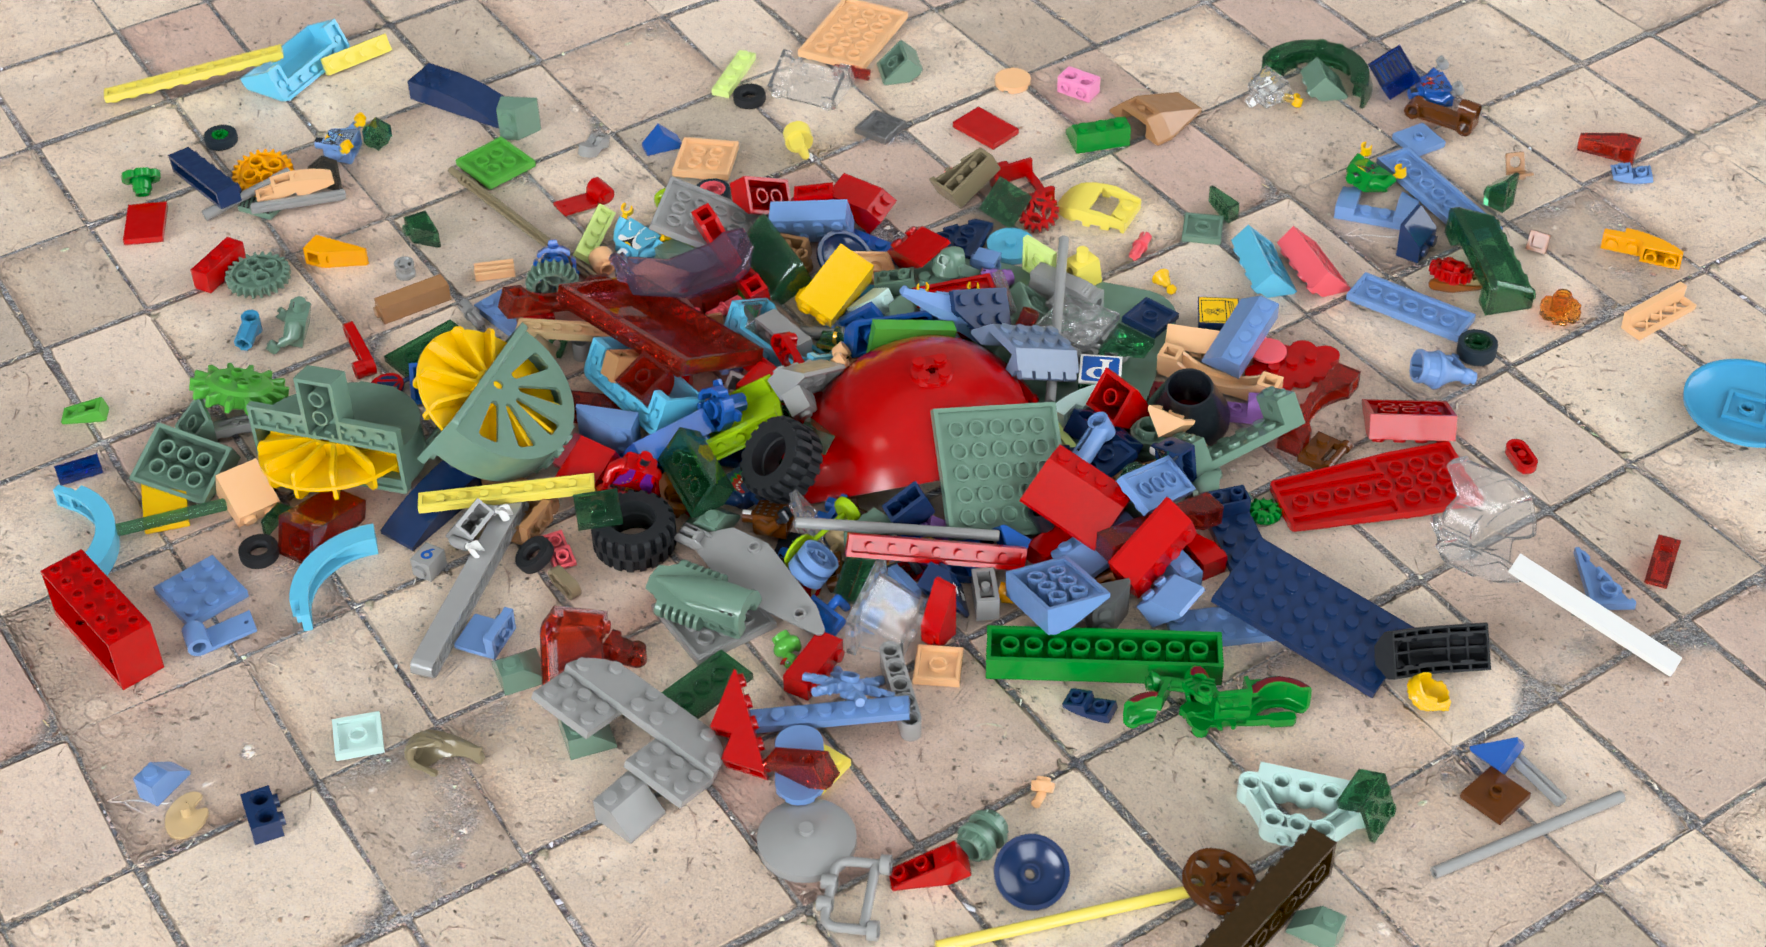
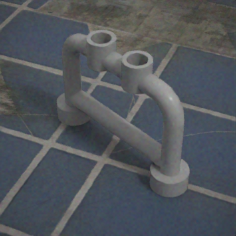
(830, 881)

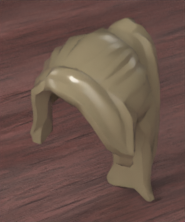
(431, 745)

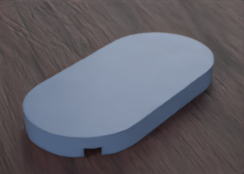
(799, 738)

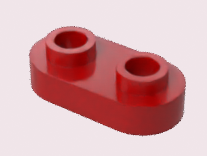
(1521, 456)

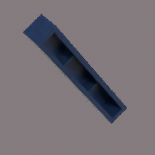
(205, 178)

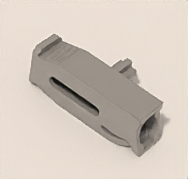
(1043, 282)

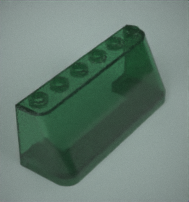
(1492, 259)

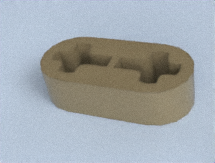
(564, 582)

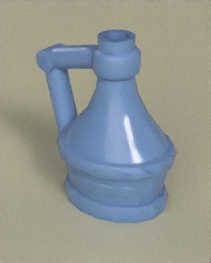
(1438, 369)

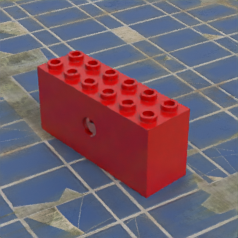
(111, 625)

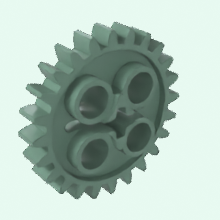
(258, 275)

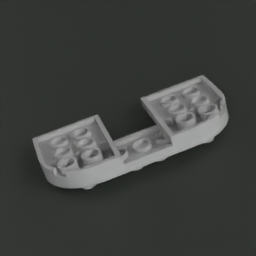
(596, 691)

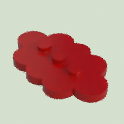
(1300, 366)

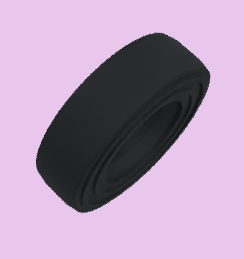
(749, 89)
(258, 541)
(540, 560)

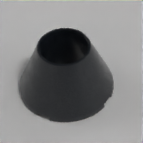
(1211, 413)

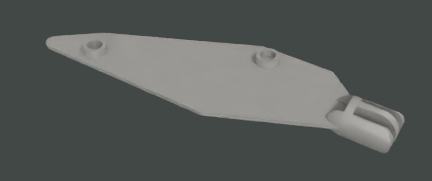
(755, 566)

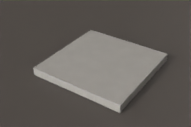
(706, 642)

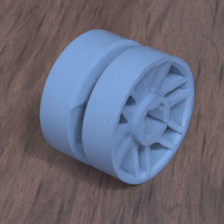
(813, 564)

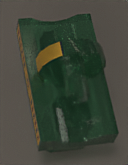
(830, 339)

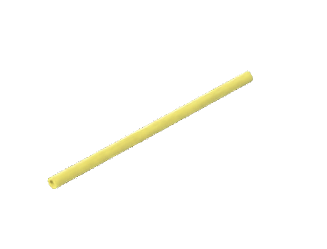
(1065, 918)

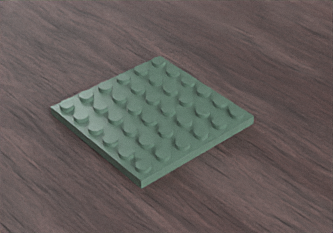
(990, 460)

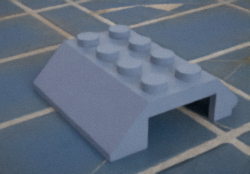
(1035, 351)

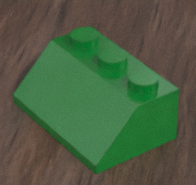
(1099, 135)

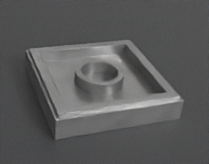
(880, 127)

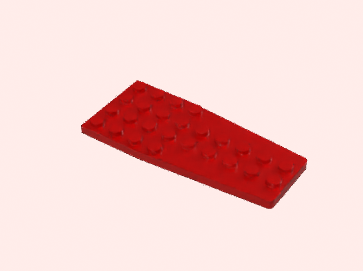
(1369, 489)

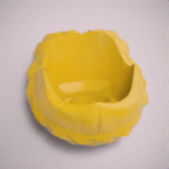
(1428, 693)

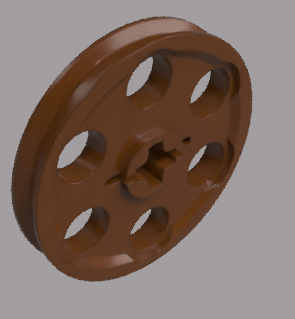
(1216, 872)

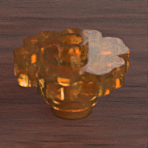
(1560, 308)

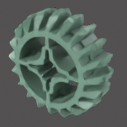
(552, 275)

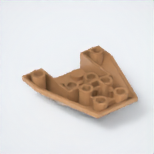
(1161, 113)

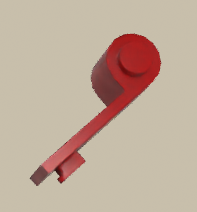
(596, 192)

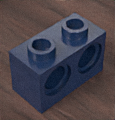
(262, 814)

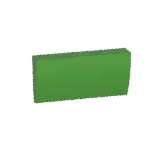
(887, 330)

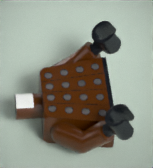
(770, 519)

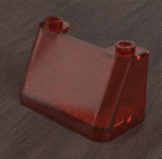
(571, 635)

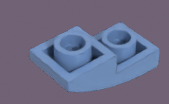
(1624, 173)

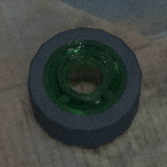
(1477, 347)

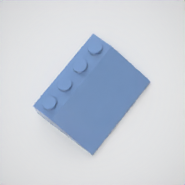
(1055, 593)

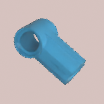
(248, 330)

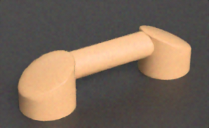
(840, 353)

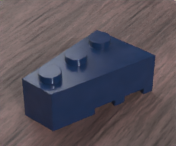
(1078, 425)

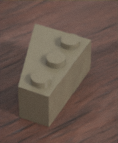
(966, 178)

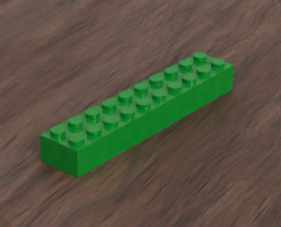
(1099, 654)

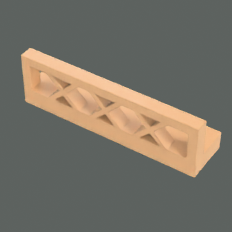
(1653, 308)

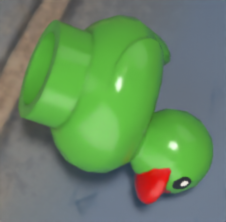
(785, 646)

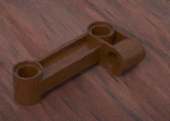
(1461, 121)

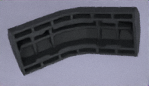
(1433, 650)

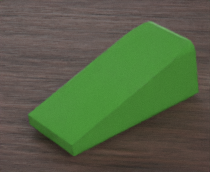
(86, 412)

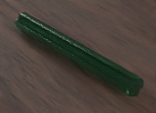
(171, 517)

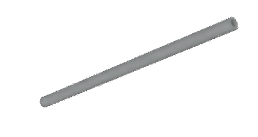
(1057, 315)

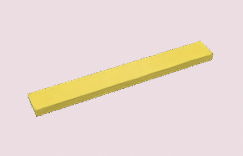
(506, 492)

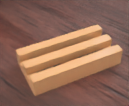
(494, 270)

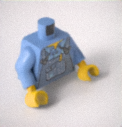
(343, 143)

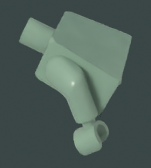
(296, 324)

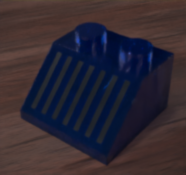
(1394, 72)

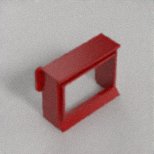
(1022, 169)

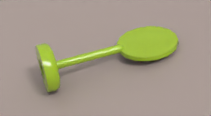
(846, 511)

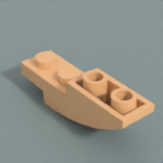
(297, 181)

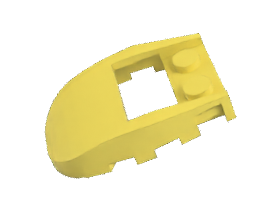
(1080, 198)

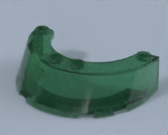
(1290, 54)

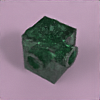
(377, 134)

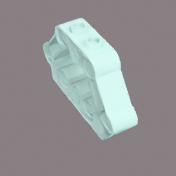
(1305, 790)

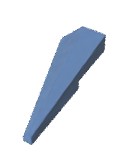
(938, 305)

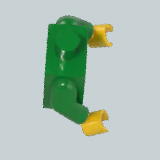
(1370, 176)

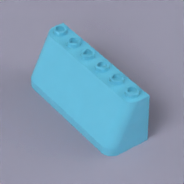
(300, 63)
(662, 408)

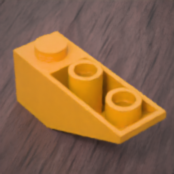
(332, 253)

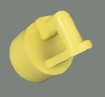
(798, 138)

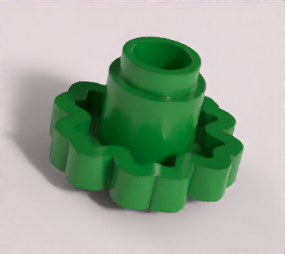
(141, 180)

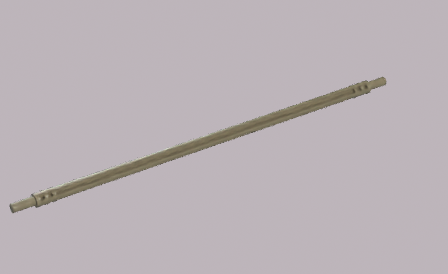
(511, 215)

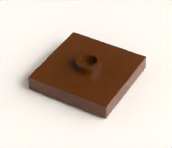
(1495, 795)

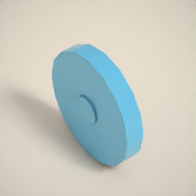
(1008, 242)

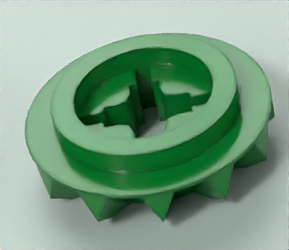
(1261, 516)

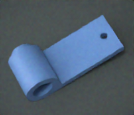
(203, 640)

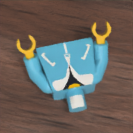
(635, 238)

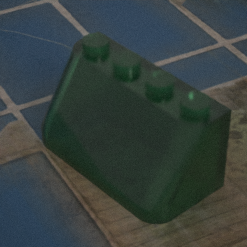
(776, 261)

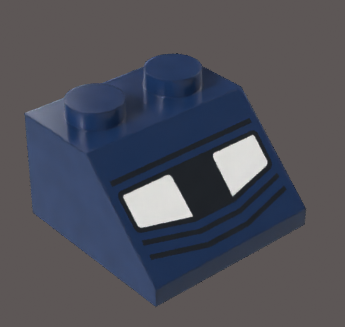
(944, 572)

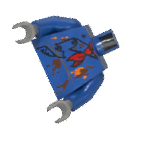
(1436, 87)

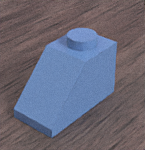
(159, 780)

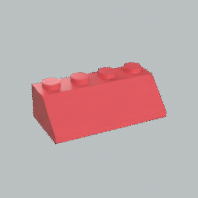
(1312, 264)

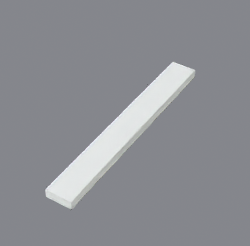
(1595, 615)

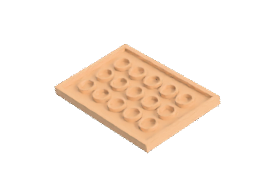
(853, 33)

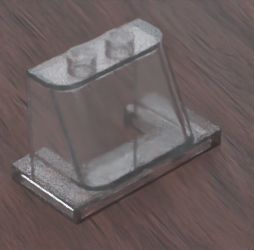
(883, 613)

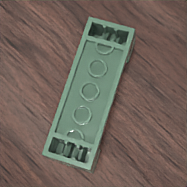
(1280, 415)

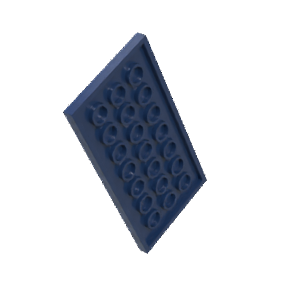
(1308, 613)

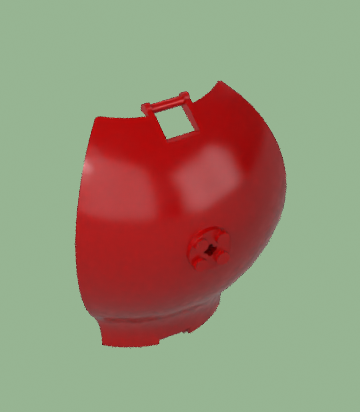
(884, 408)

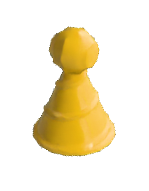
(1162, 278)

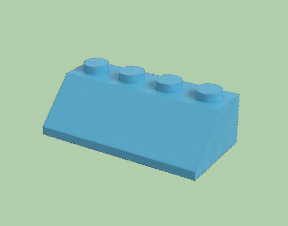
(1262, 264)

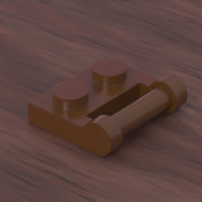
(1320, 447)

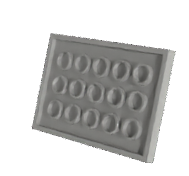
(680, 198)

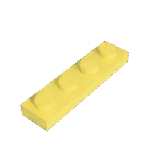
(356, 54)

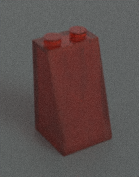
(317, 521)

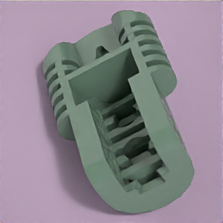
(690, 592)

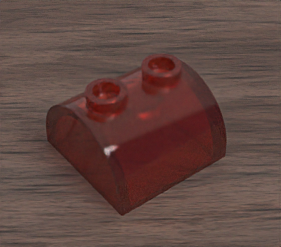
(644, 377)

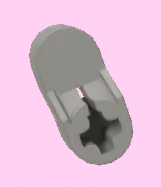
(594, 145)

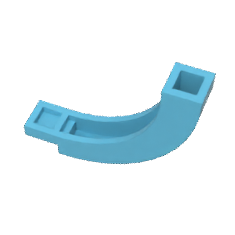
(88, 503)
(323, 562)

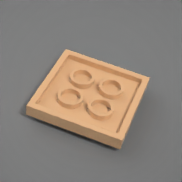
(705, 158)

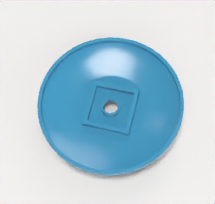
(1720, 392)

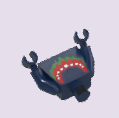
(741, 496)

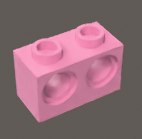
(1078, 84)

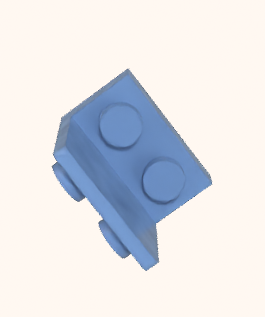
(487, 635)

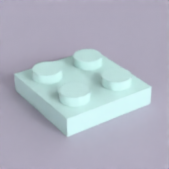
(358, 736)

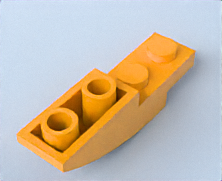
(1648, 247)

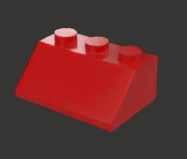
(756, 193)

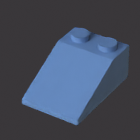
(608, 426)

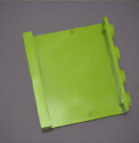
(762, 405)

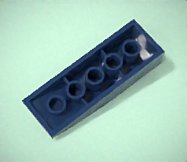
(455, 94)
(409, 526)

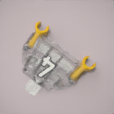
(1270, 89)

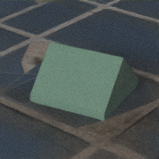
(197, 421)

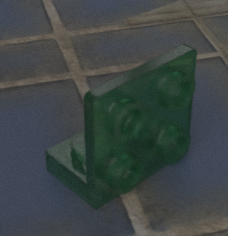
(1005, 202)
(1372, 797)

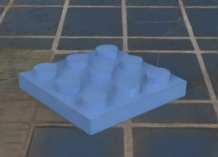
(201, 591)

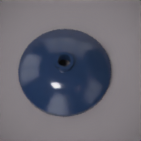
(833, 239)
(1046, 862)

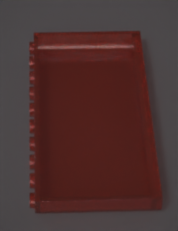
(661, 326)

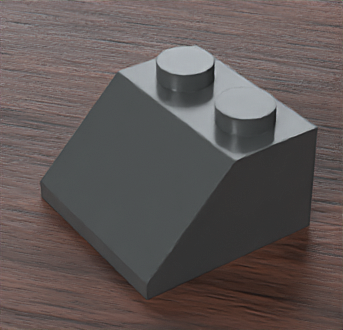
(1113, 610)

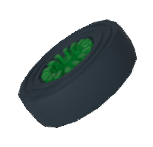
(220, 137)

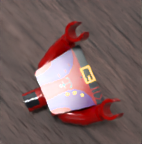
(633, 473)

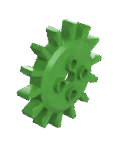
(237, 387)

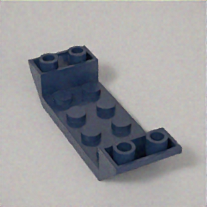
(1237, 528)

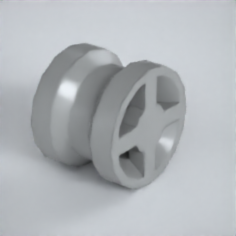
(404, 268)

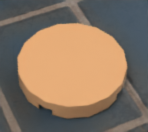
(1012, 80)

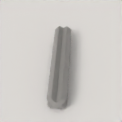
(1536, 777)

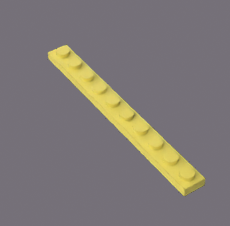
(198, 72)

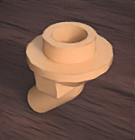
(1042, 786)

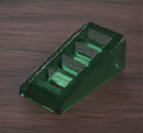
(1224, 204)

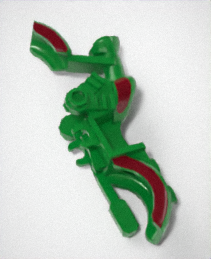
(1219, 709)

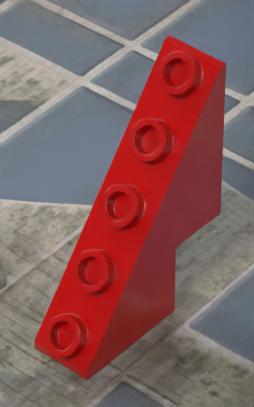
(736, 724)

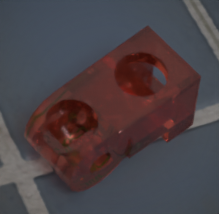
(624, 650)

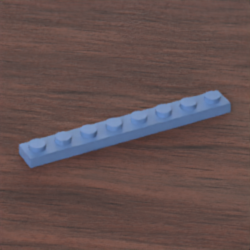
(833, 714)

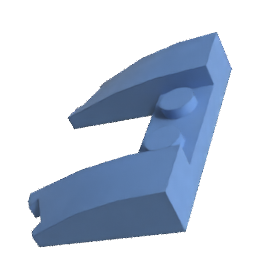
(1349, 209)

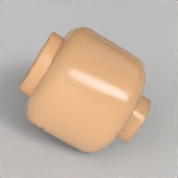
(600, 261)

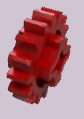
(1043, 207)
(1451, 271)

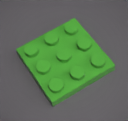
(495, 163)

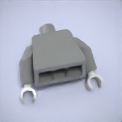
(472, 522)

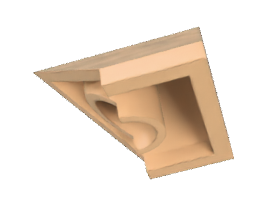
(1168, 422)

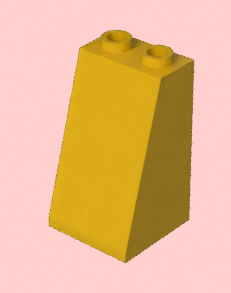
(836, 286)

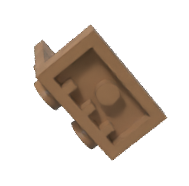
(534, 522)

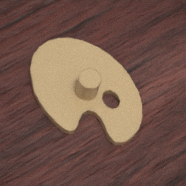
(182, 817)

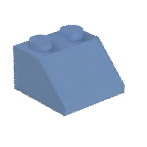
(1169, 599)

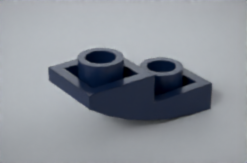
(1086, 705)

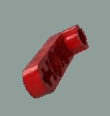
(784, 345)
(365, 365)

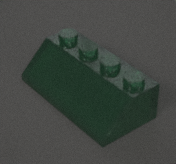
(695, 472)

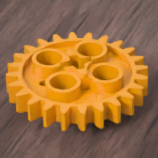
(259, 167)

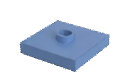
(1419, 139)

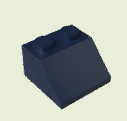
(1416, 235)

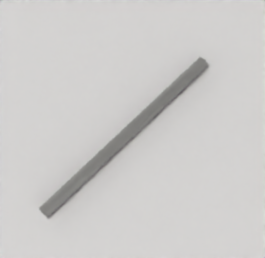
(897, 528)
(1527, 834)

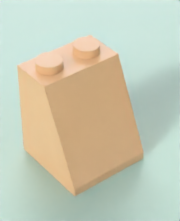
(246, 492)

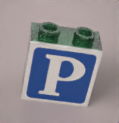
(1093, 367)

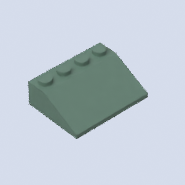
(183, 463)

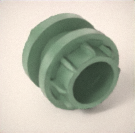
(1145, 433)
(983, 835)

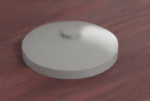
(805, 840)

